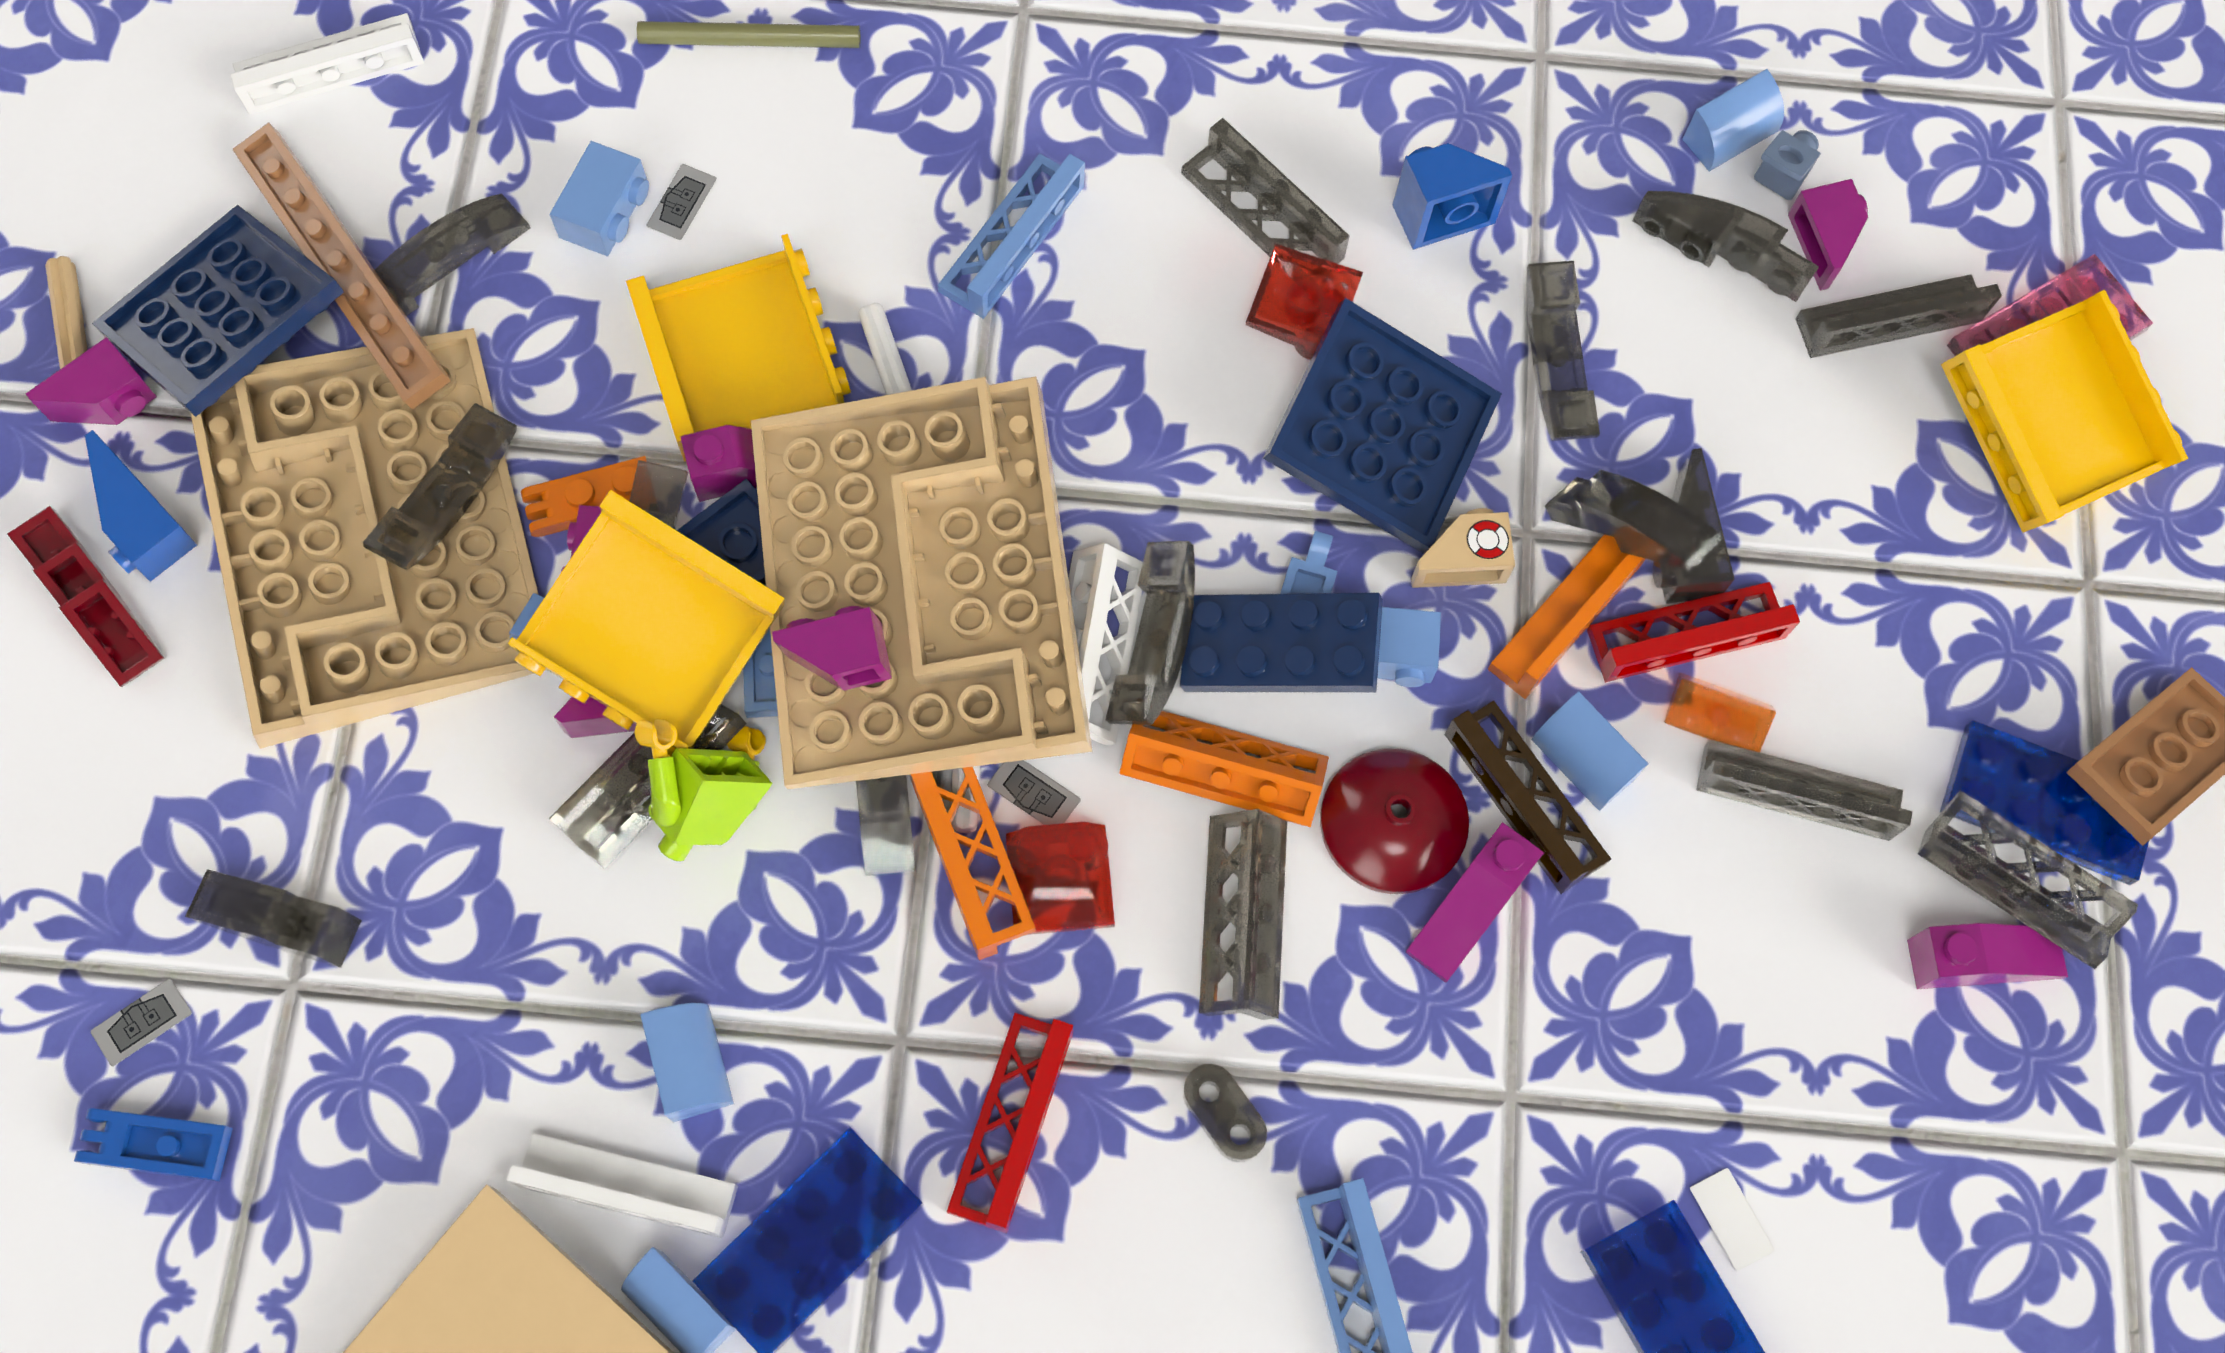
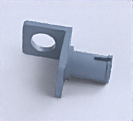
(1788, 162)

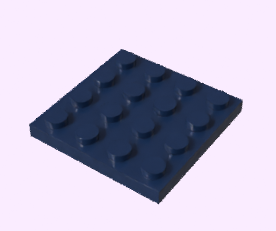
(218, 309)
(1383, 426)

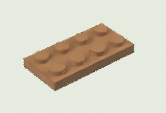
(2159, 757)

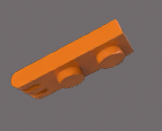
(562, 496)

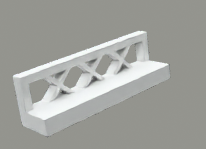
(326, 64)
(1092, 596)
(625, 1185)

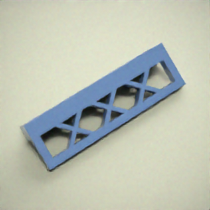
(1018, 241)
(1372, 1267)

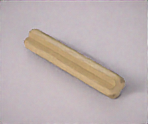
(66, 309)

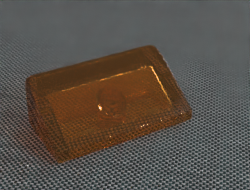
(1719, 713)

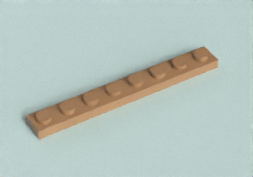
(329, 245)

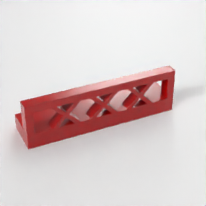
(1692, 642)
(1029, 1126)

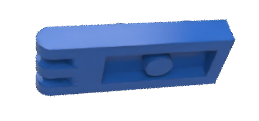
(156, 1145)

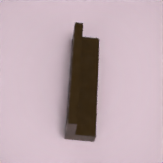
(1519, 802)

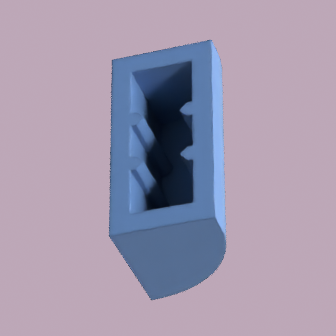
(1736, 120)
(1589, 751)
(686, 1060)
(675, 1305)

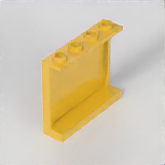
(739, 343)
(2064, 411)
(647, 623)

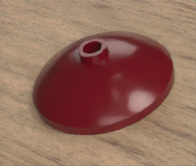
(1387, 850)

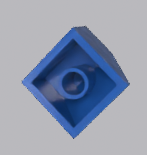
(1448, 193)

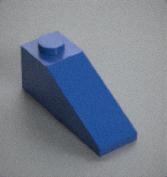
(132, 517)

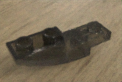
(1711, 227)
(1637, 518)

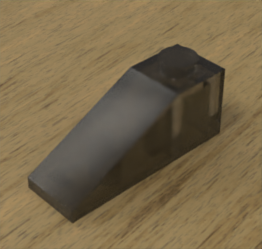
(1715, 571)

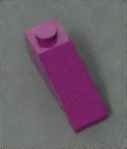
(1474, 902)
(1983, 956)

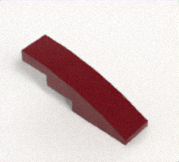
(86, 596)

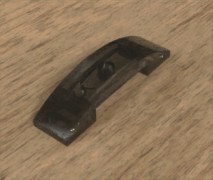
(447, 245)
(1557, 351)
(445, 492)
(1161, 637)

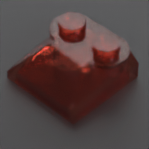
(1300, 297)
(1063, 876)

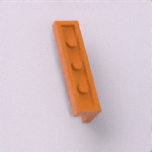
(1564, 616)
(1223, 769)
(957, 867)

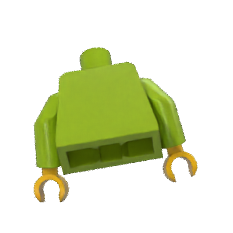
(701, 792)

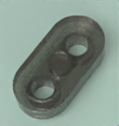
(1225, 1113)

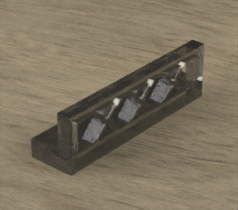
(1272, 190)
(1895, 315)
(1802, 791)
(611, 794)
(2022, 895)
(1253, 911)

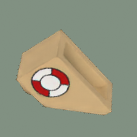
(1470, 552)

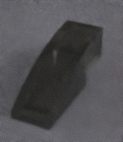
(274, 917)

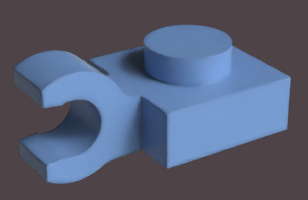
(1311, 575)

